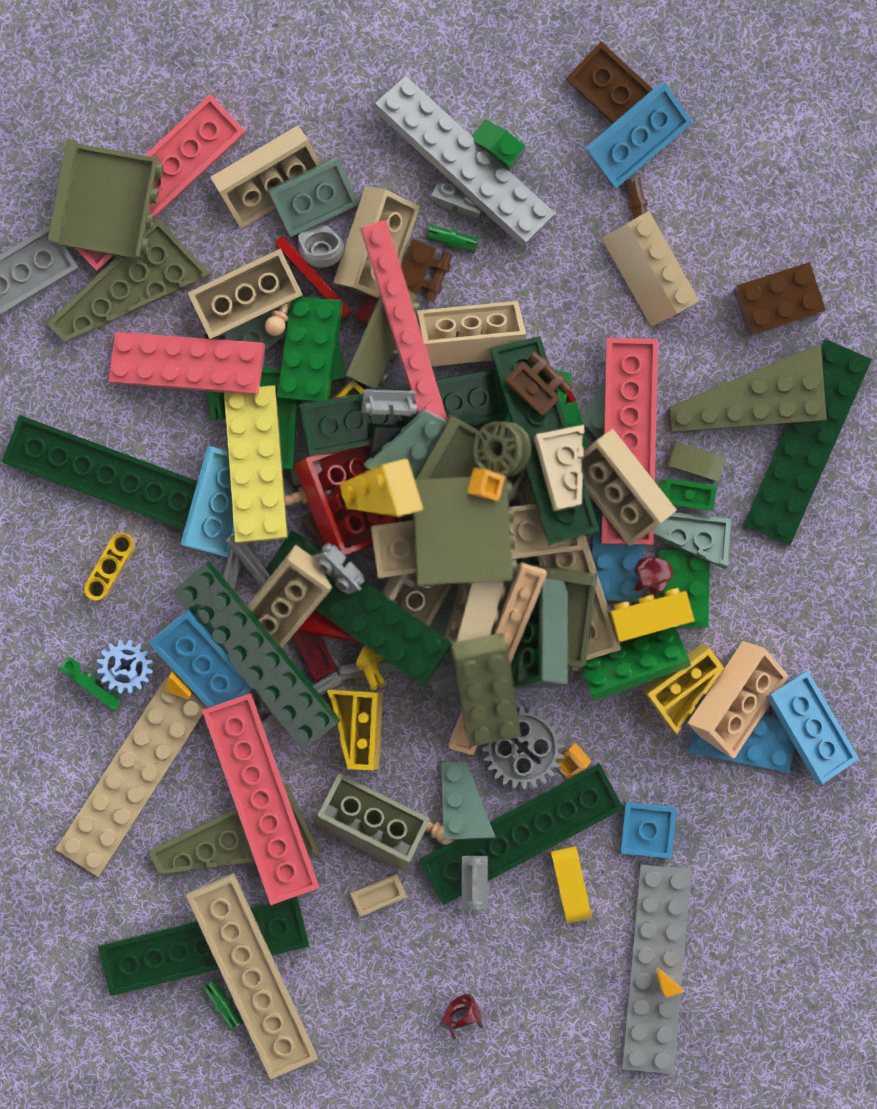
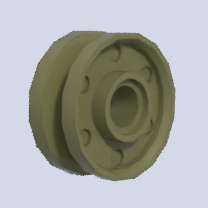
(515, 448)

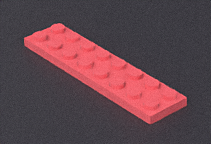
(185, 156)
(631, 408)
(261, 798)

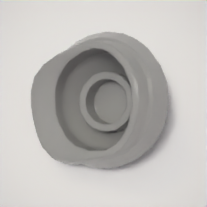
(320, 246)

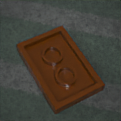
(608, 83)

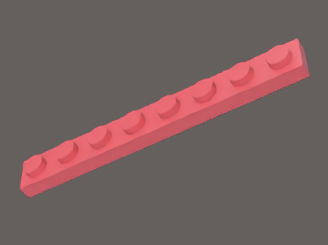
(402, 317)

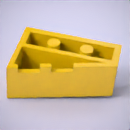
(383, 490)
(651, 614)
(680, 691)
(359, 726)

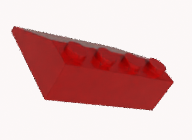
(321, 483)

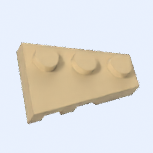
(561, 463)

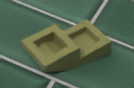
(696, 461)

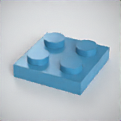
(648, 830)

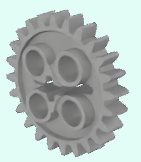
(508, 765)

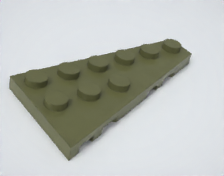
(130, 285)
(772, 395)
(218, 843)

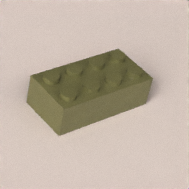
(486, 689)

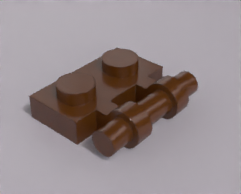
(416, 266)
(533, 389)

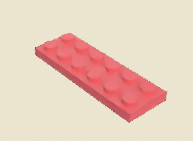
(186, 363)

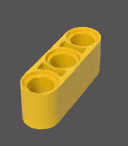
(99, 574)
(571, 884)

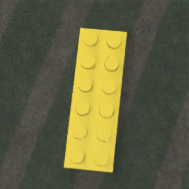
(256, 466)

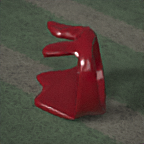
(653, 574)
(462, 1002)

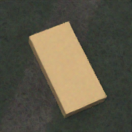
(378, 895)

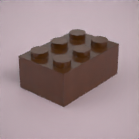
(779, 299)

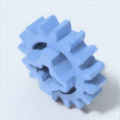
(118, 658)

